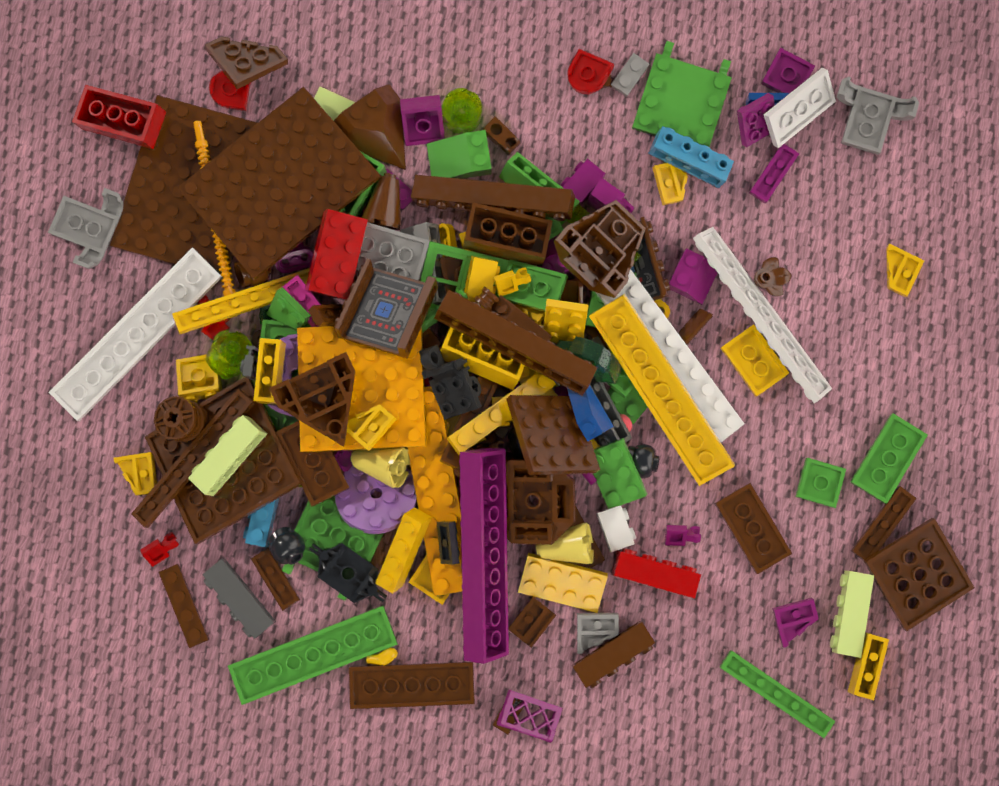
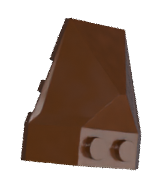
(601, 248)

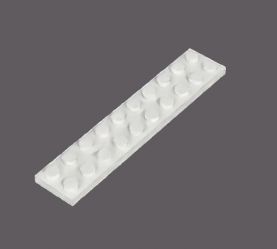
(763, 314)
(134, 335)
(696, 380)

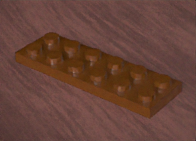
(411, 685)

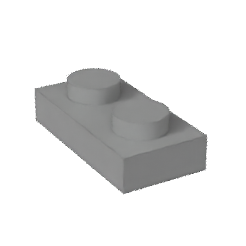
(630, 74)

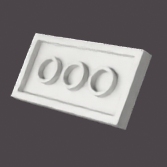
(800, 107)

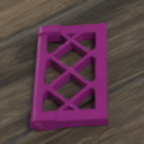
(508, 709)

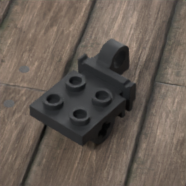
(451, 383)

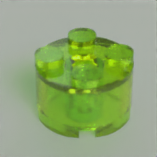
(470, 103)
(227, 353)

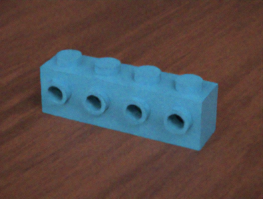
(691, 157)
(261, 525)

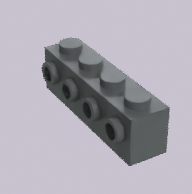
(619, 430)

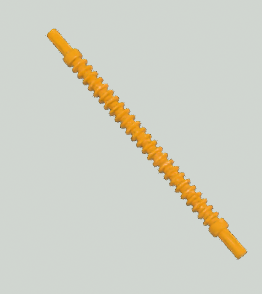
(201, 145)

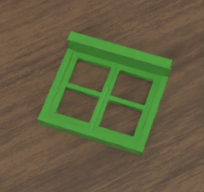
(465, 255)

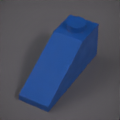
(589, 414)

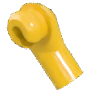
(382, 658)

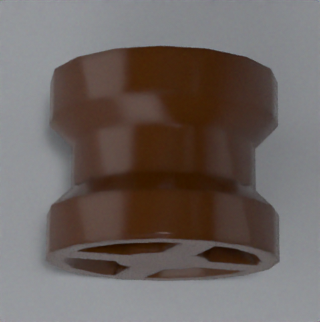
(486, 298)

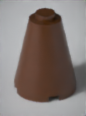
(384, 203)

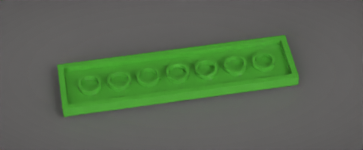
(312, 655)

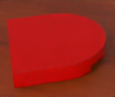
(588, 72)
(226, 94)

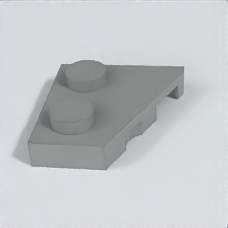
(595, 628)

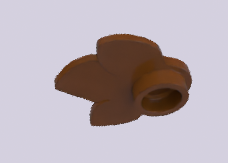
(775, 276)

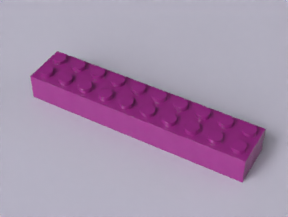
(484, 554)

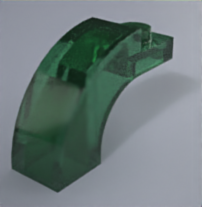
(607, 363)

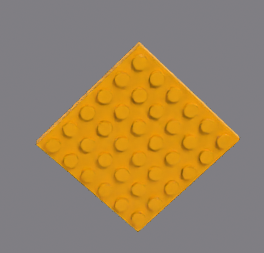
(378, 379)

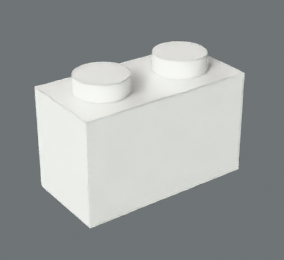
(616, 529)

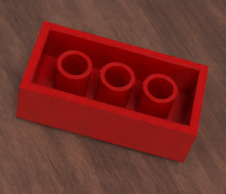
(119, 116)
(336, 254)
(656, 574)

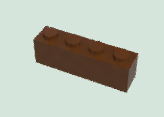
(613, 654)

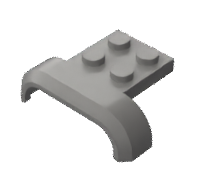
(871, 115)
(88, 226)

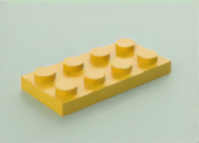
(563, 583)

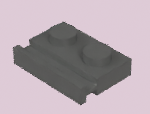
(249, 365)

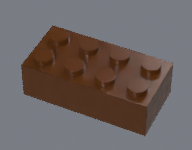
(507, 234)

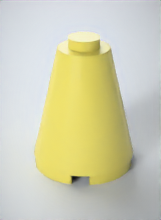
(383, 464)
(571, 546)

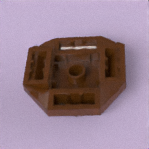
(540, 522)

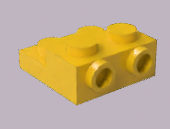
(196, 378)

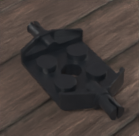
(330, 571)

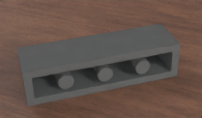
(238, 598)

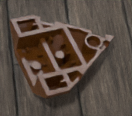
(376, 126)
(320, 397)

